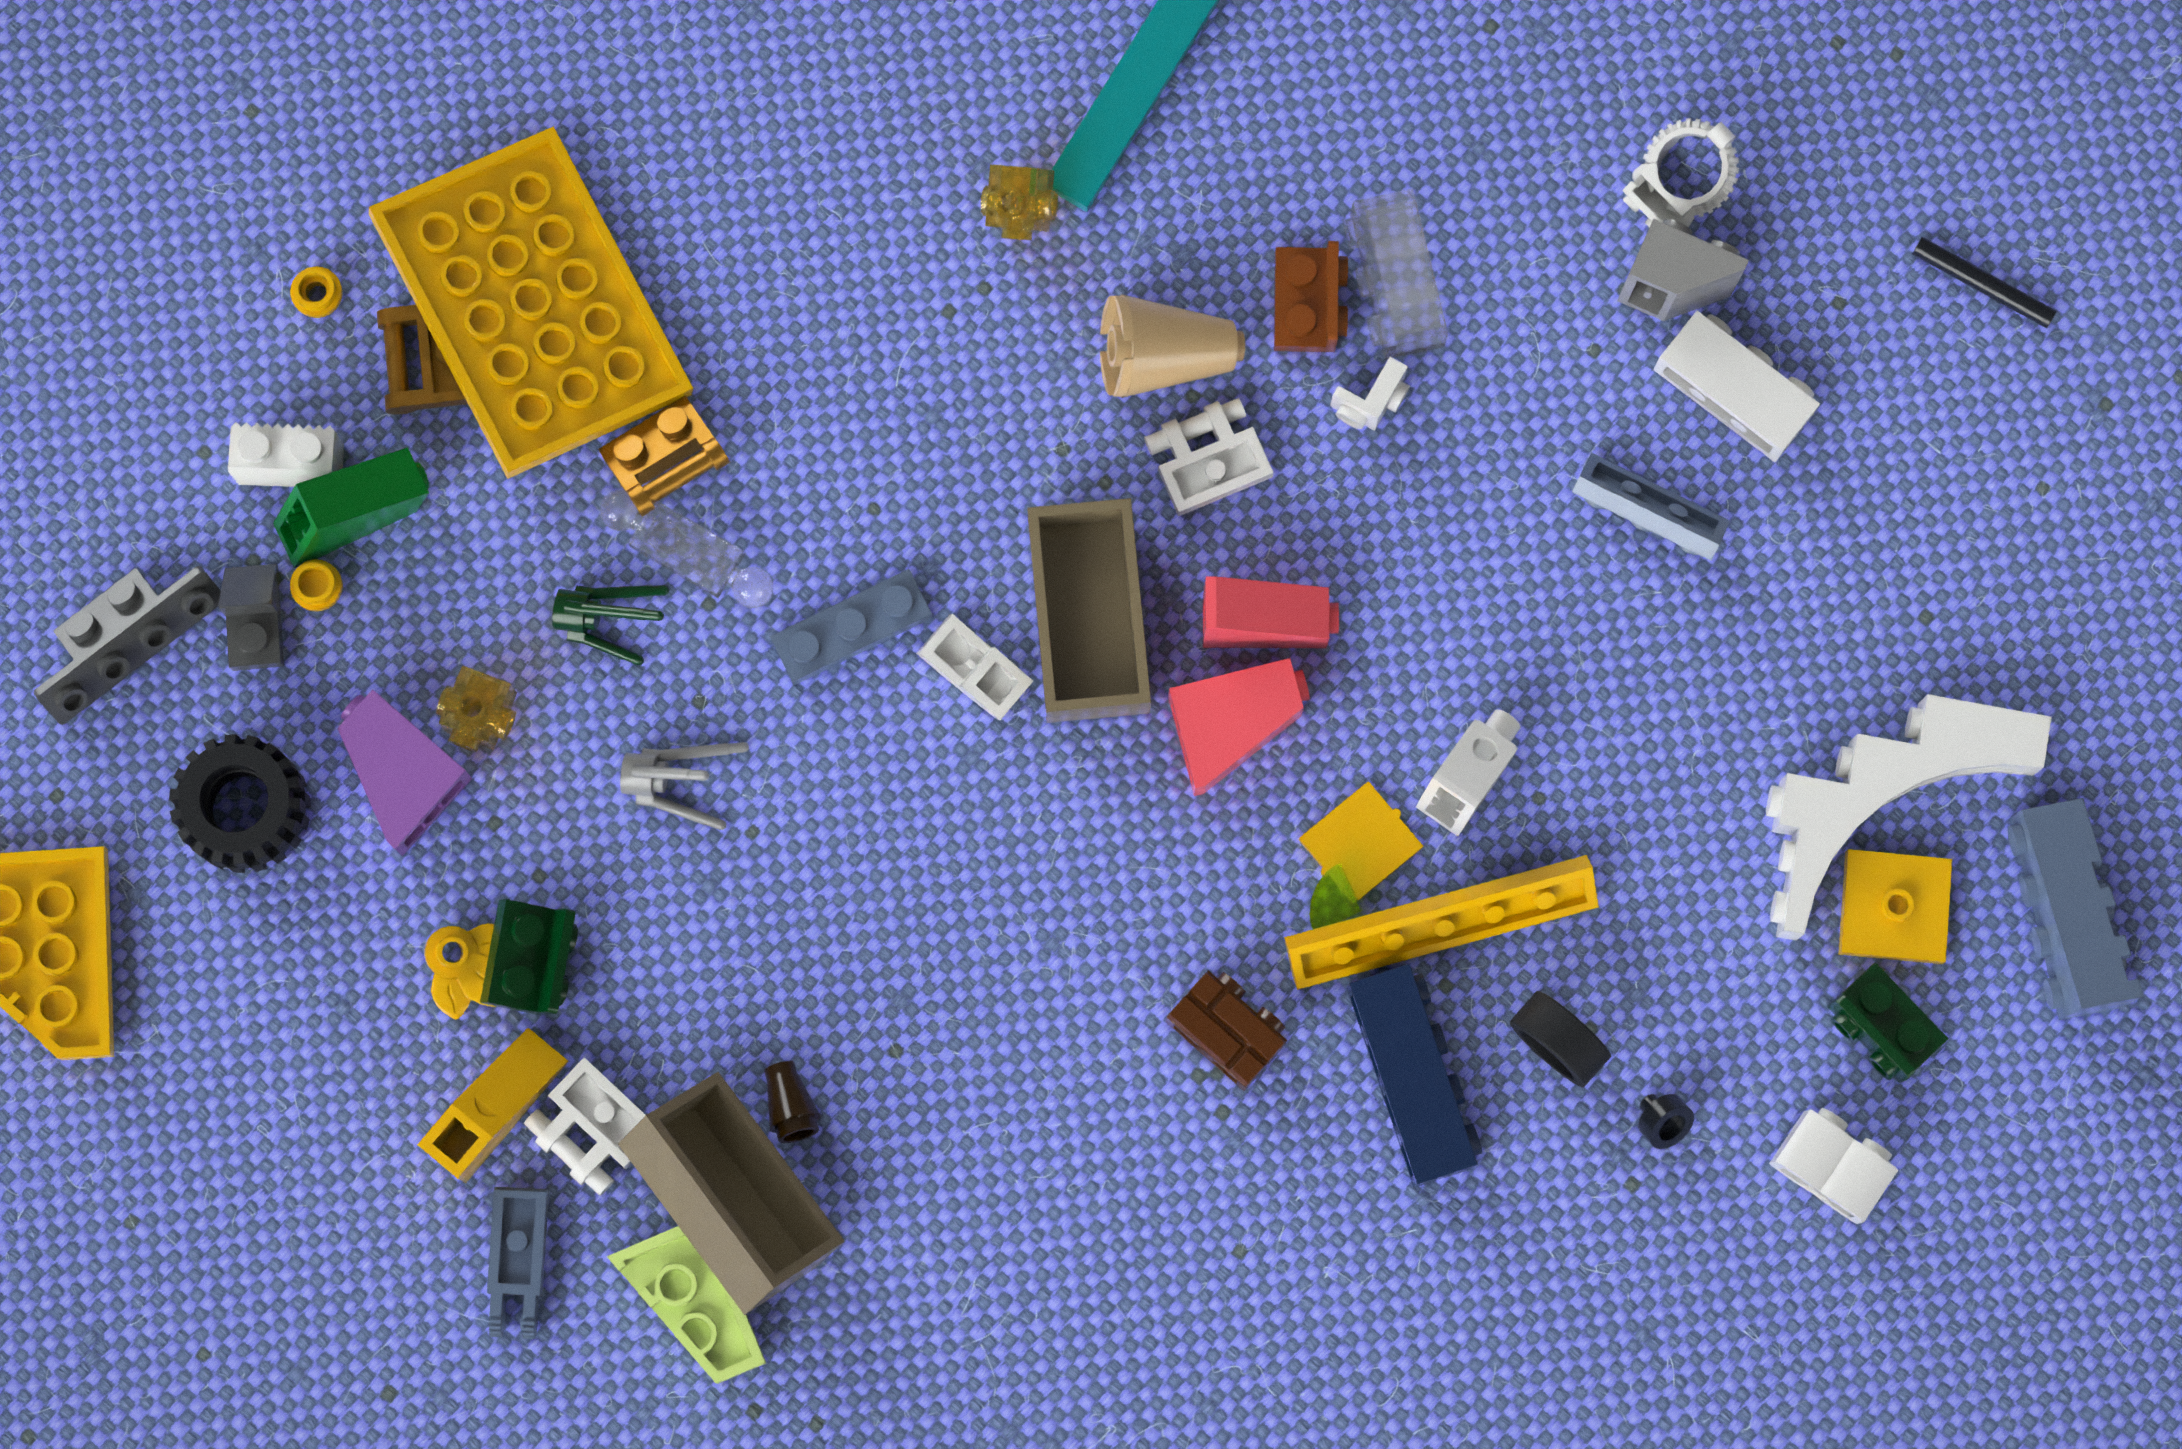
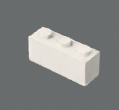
(1737, 384)

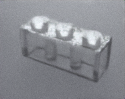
(1396, 274)

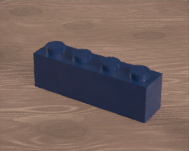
(1413, 1075)

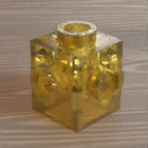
(1019, 200)
(474, 692)

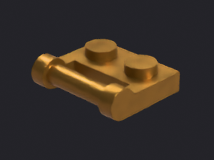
(438, 381)
(658, 446)

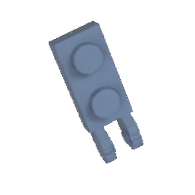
(517, 1255)

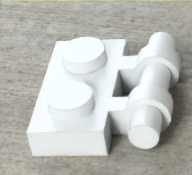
(1214, 470)
(600, 1111)

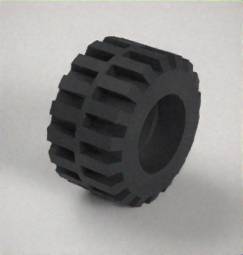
(206, 777)

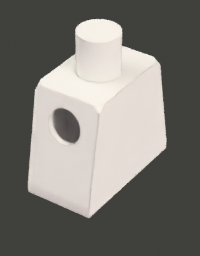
(1470, 771)

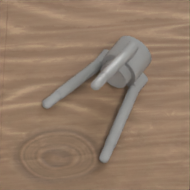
(648, 774)

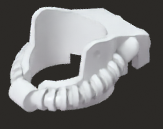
(1647, 189)

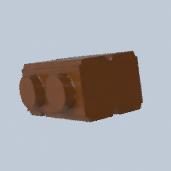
(1227, 1028)

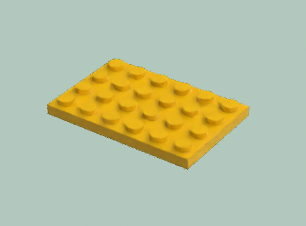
(530, 301)

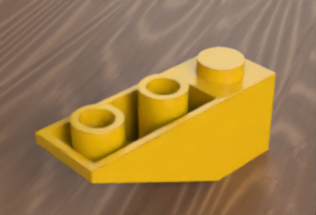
(492, 1105)

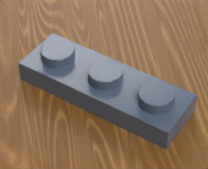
(1651, 507)
(851, 627)

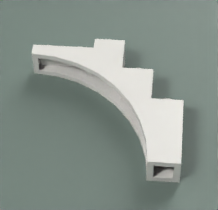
(1947, 742)

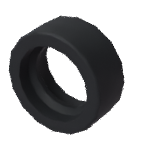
(1560, 1039)

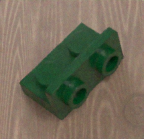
(529, 957)
(1886, 1024)

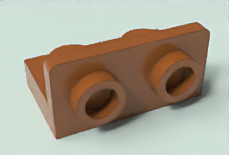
(1307, 298)

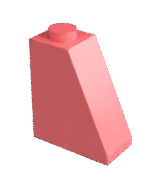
(1266, 614)
(1233, 717)

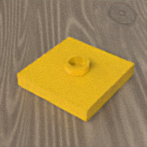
(1895, 906)

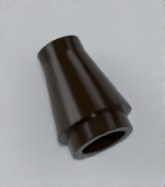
(789, 1104)

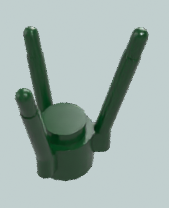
(582, 610)

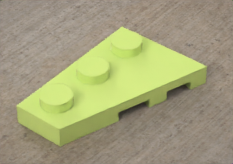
(691, 1303)

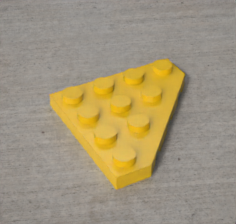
(58, 949)

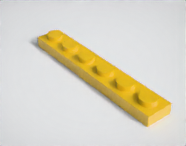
(1441, 922)

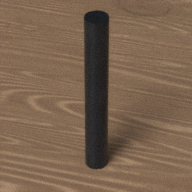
(1984, 282)

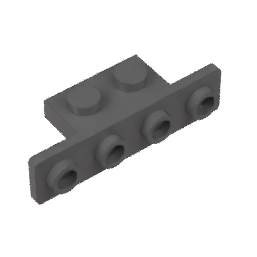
(121, 634)

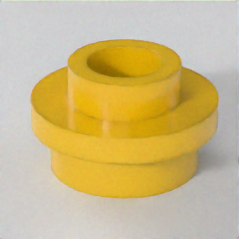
(309, 279)

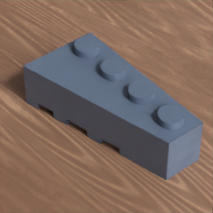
(2071, 910)

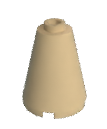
(1163, 346)

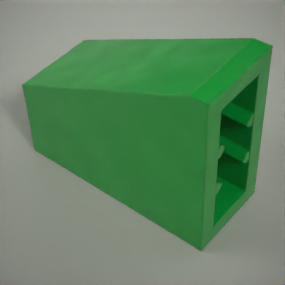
(349, 504)

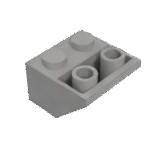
(1680, 272)

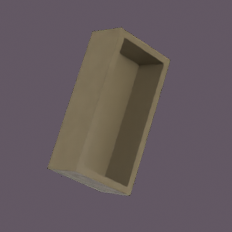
(1089, 610)
(730, 1192)

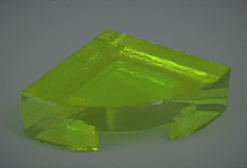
(1333, 899)

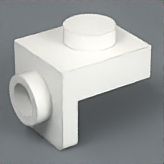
(1385, 394)

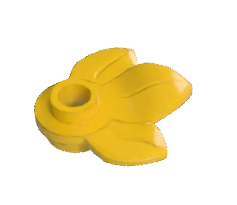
(462, 980)

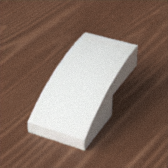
(974, 667)

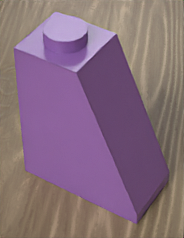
(399, 769)

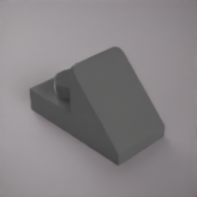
(252, 617)

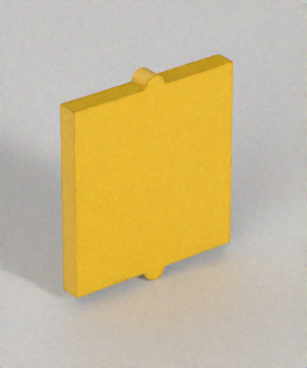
(1362, 837)

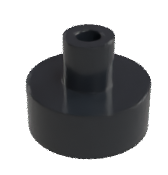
(1664, 1120)

